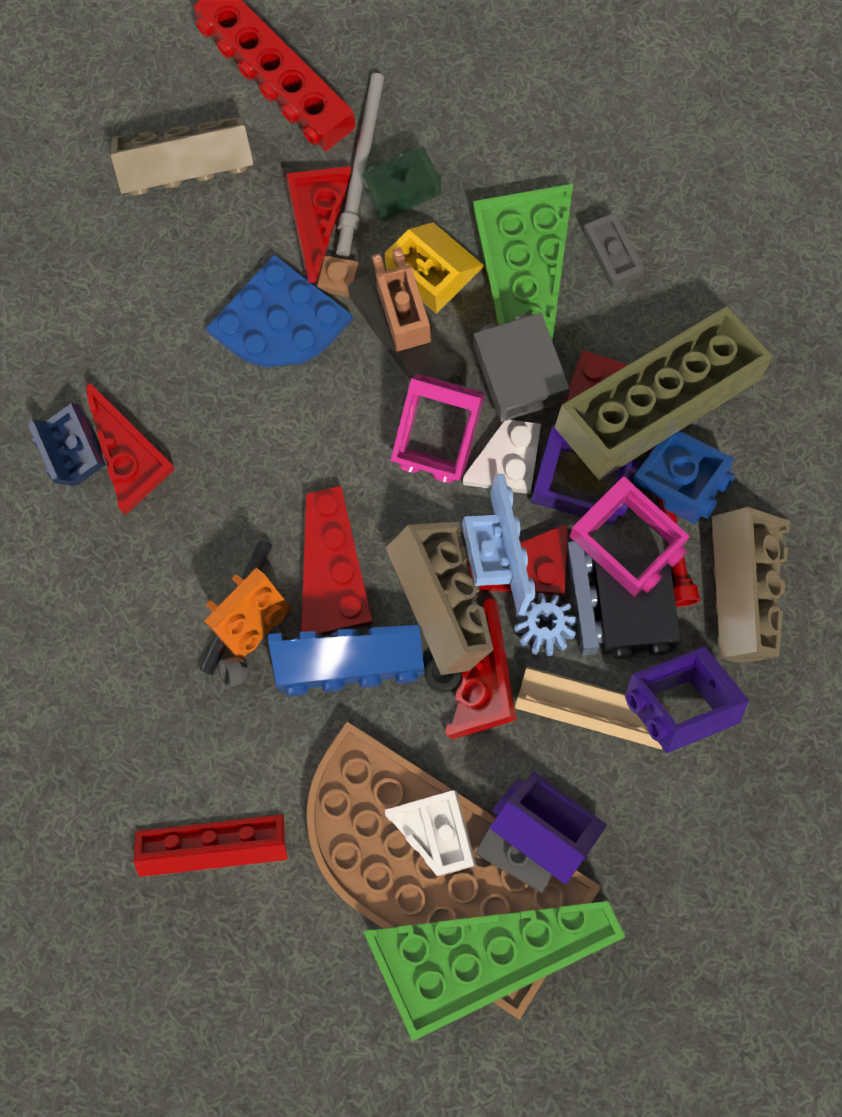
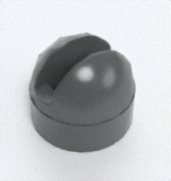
(233, 671)

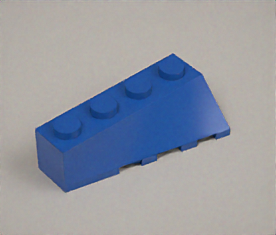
(346, 659)

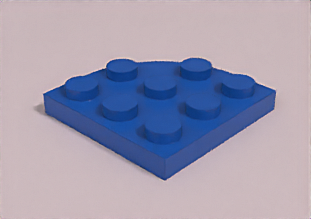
(279, 319)

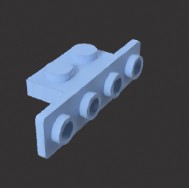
(496, 548)

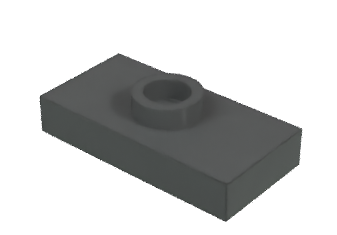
(512, 861)

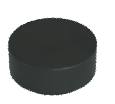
(439, 682)

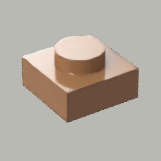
(337, 275)

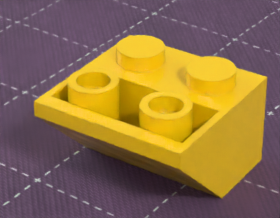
(437, 263)

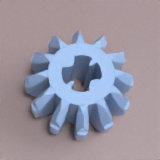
(544, 636)

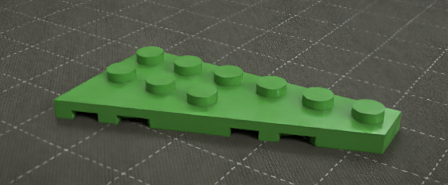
(524, 250)
(466, 963)

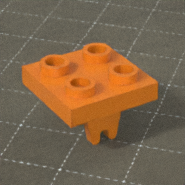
(247, 613)

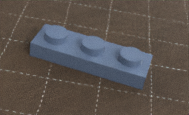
(584, 599)

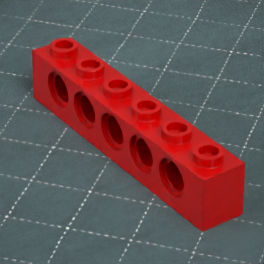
(291, 71)

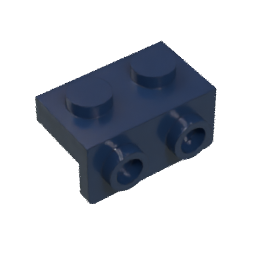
(67, 446)

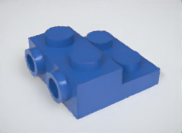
(686, 476)

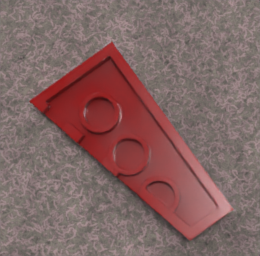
(332, 574)

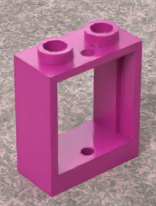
(447, 393)
(627, 493)

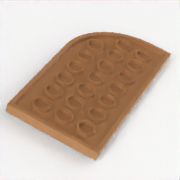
(384, 875)

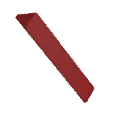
(210, 845)

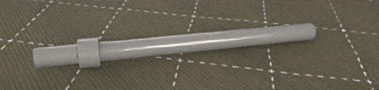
(349, 220)

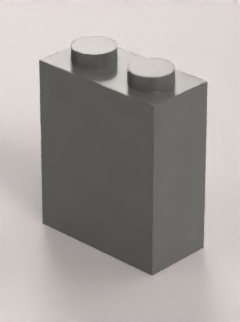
(520, 366)

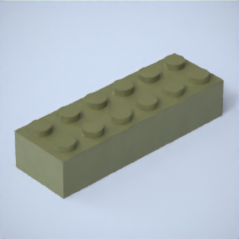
(662, 392)

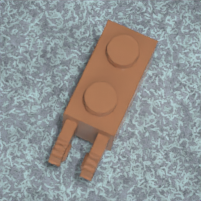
(402, 302)

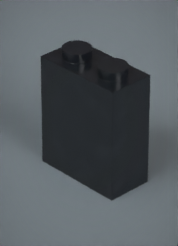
(640, 621)

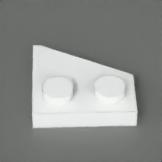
(509, 453)
(436, 831)

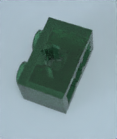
(417, 185)

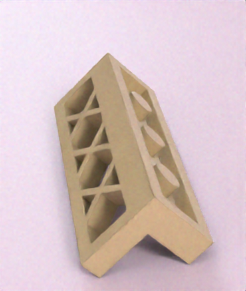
(582, 705)

